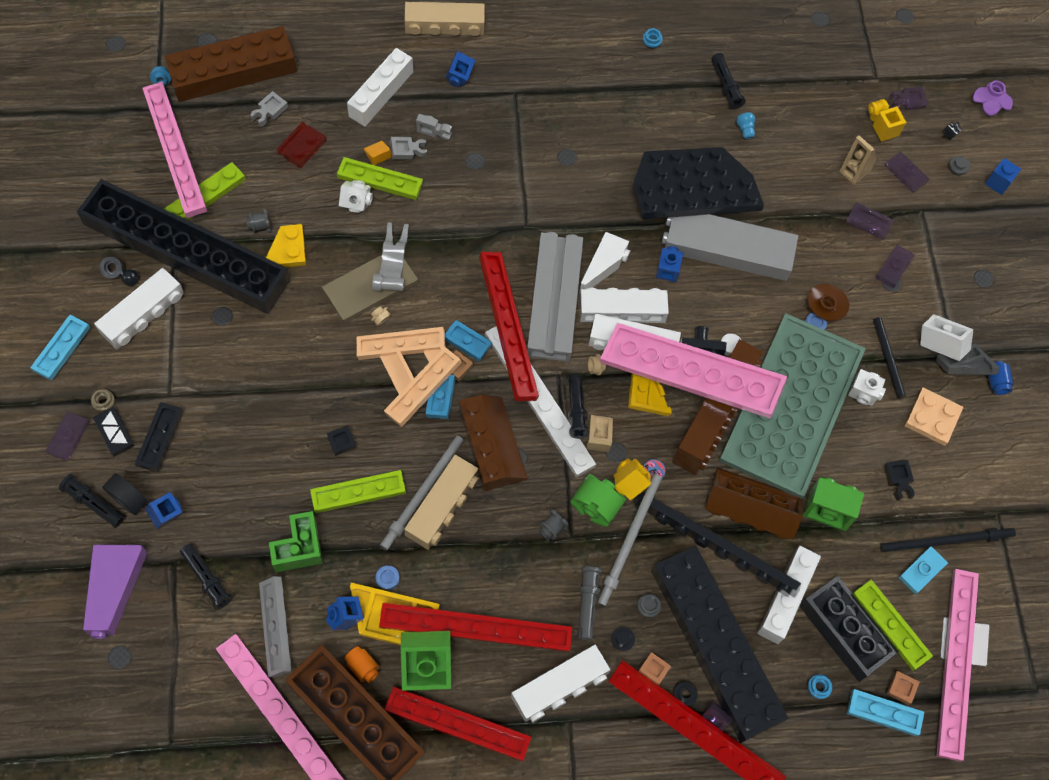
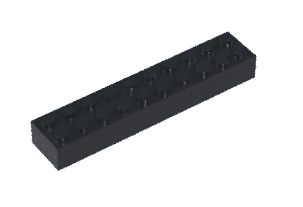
(184, 246)

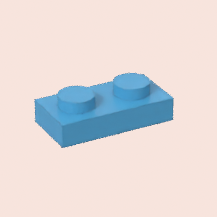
(467, 340)
(440, 401)

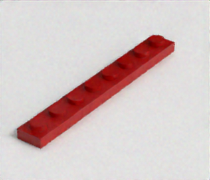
(508, 327)
(476, 627)
(692, 725)

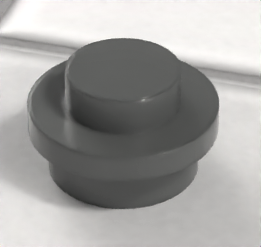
(959, 165)
(649, 605)

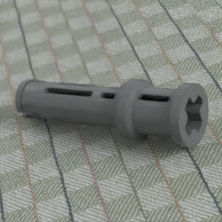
(589, 592)

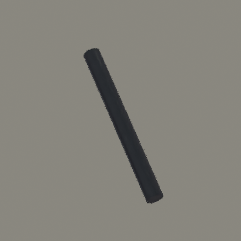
(888, 354)

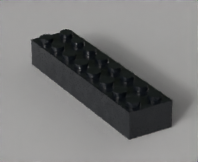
(718, 644)

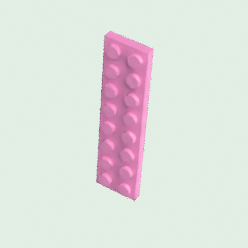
(694, 370)

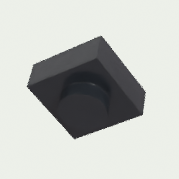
(341, 440)

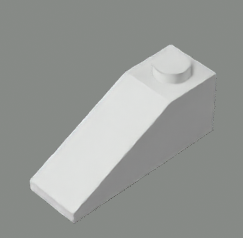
(606, 260)

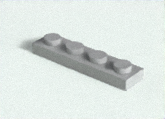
(275, 627)

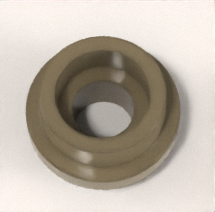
(98, 396)

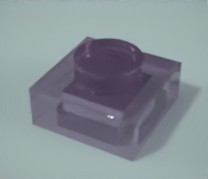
(717, 717)

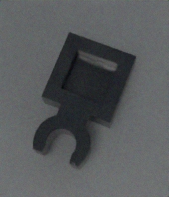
(900, 475)

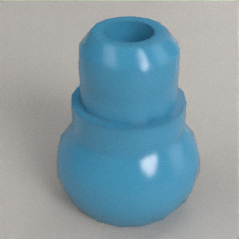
(746, 124)

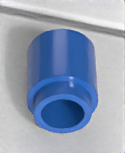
(1001, 382)

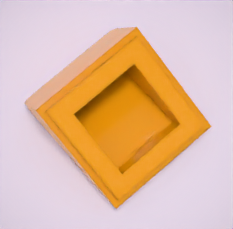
(378, 152)

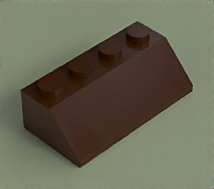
(492, 441)
(754, 504)

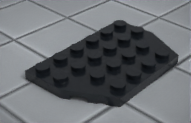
(694, 184)

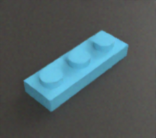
(60, 347)
(885, 712)

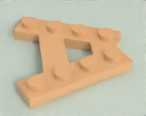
(412, 391)

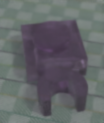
(910, 97)

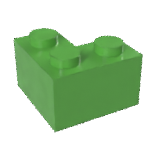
(300, 550)

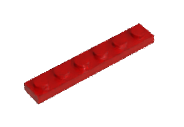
(458, 724)

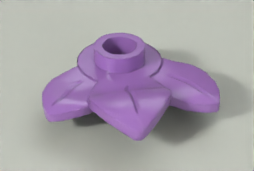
(993, 98)

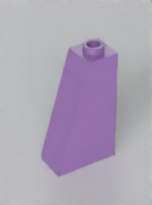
(110, 586)

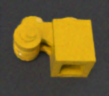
(887, 122)
(631, 478)

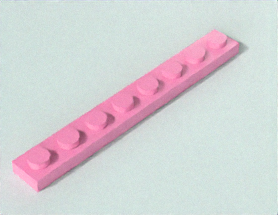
(174, 150)
(957, 666)
(277, 710)

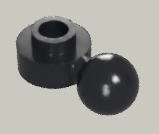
(128, 277)

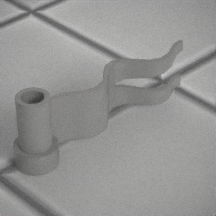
(392, 263)

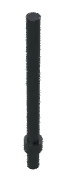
(989, 535)

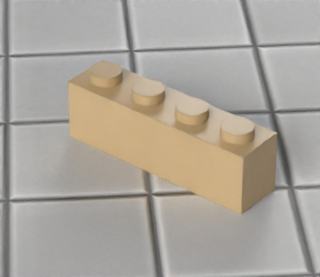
(444, 18)
(441, 502)

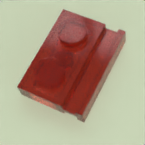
(301, 144)

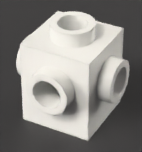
(355, 196)
(867, 387)

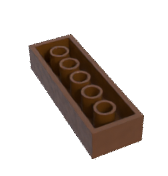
(231, 63)
(711, 420)
(354, 716)

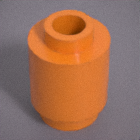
(362, 665)

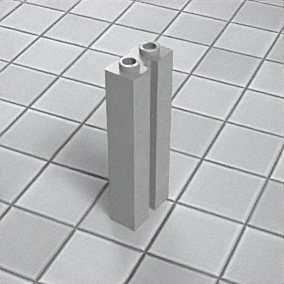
(733, 244)
(555, 297)

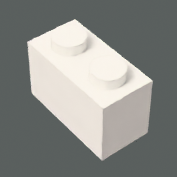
(946, 337)

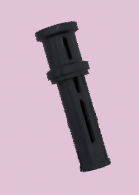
(730, 87)
(577, 414)
(81, 497)
(210, 584)

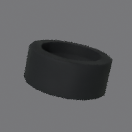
(125, 494)

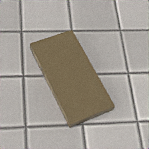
(353, 291)

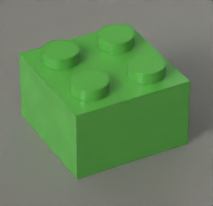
(833, 504)
(425, 660)

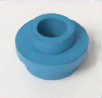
(652, 34)
(160, 74)
(825, 682)

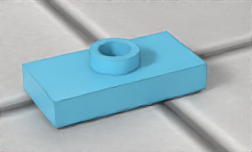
(923, 570)

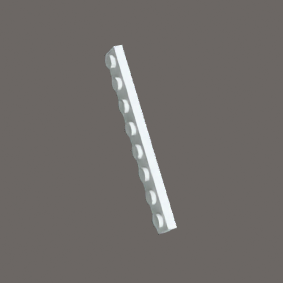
(552, 419)

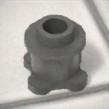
(258, 221)
(552, 525)

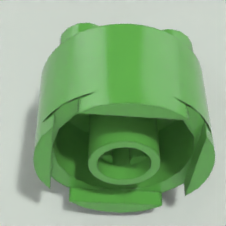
(598, 500)

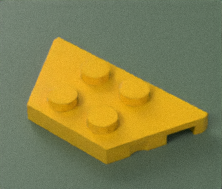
(371, 604)

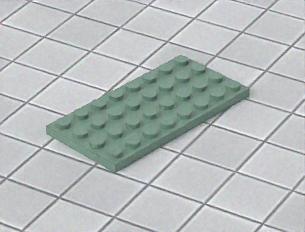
(791, 443)

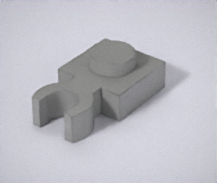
(271, 107)
(430, 126)
(405, 149)

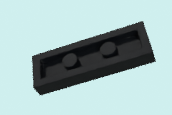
(158, 437)

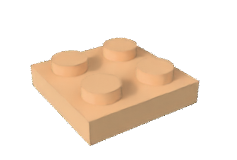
(933, 416)

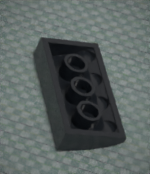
(848, 628)

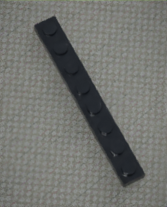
(722, 548)

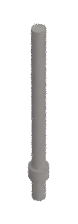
(397, 527)
(611, 581)

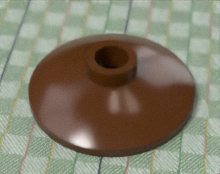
(834, 298)

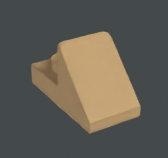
(600, 433)

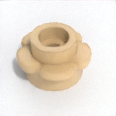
(380, 315)
(595, 365)

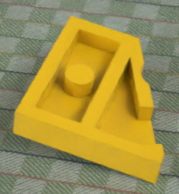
(288, 246)
(647, 396)

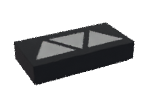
(113, 431)

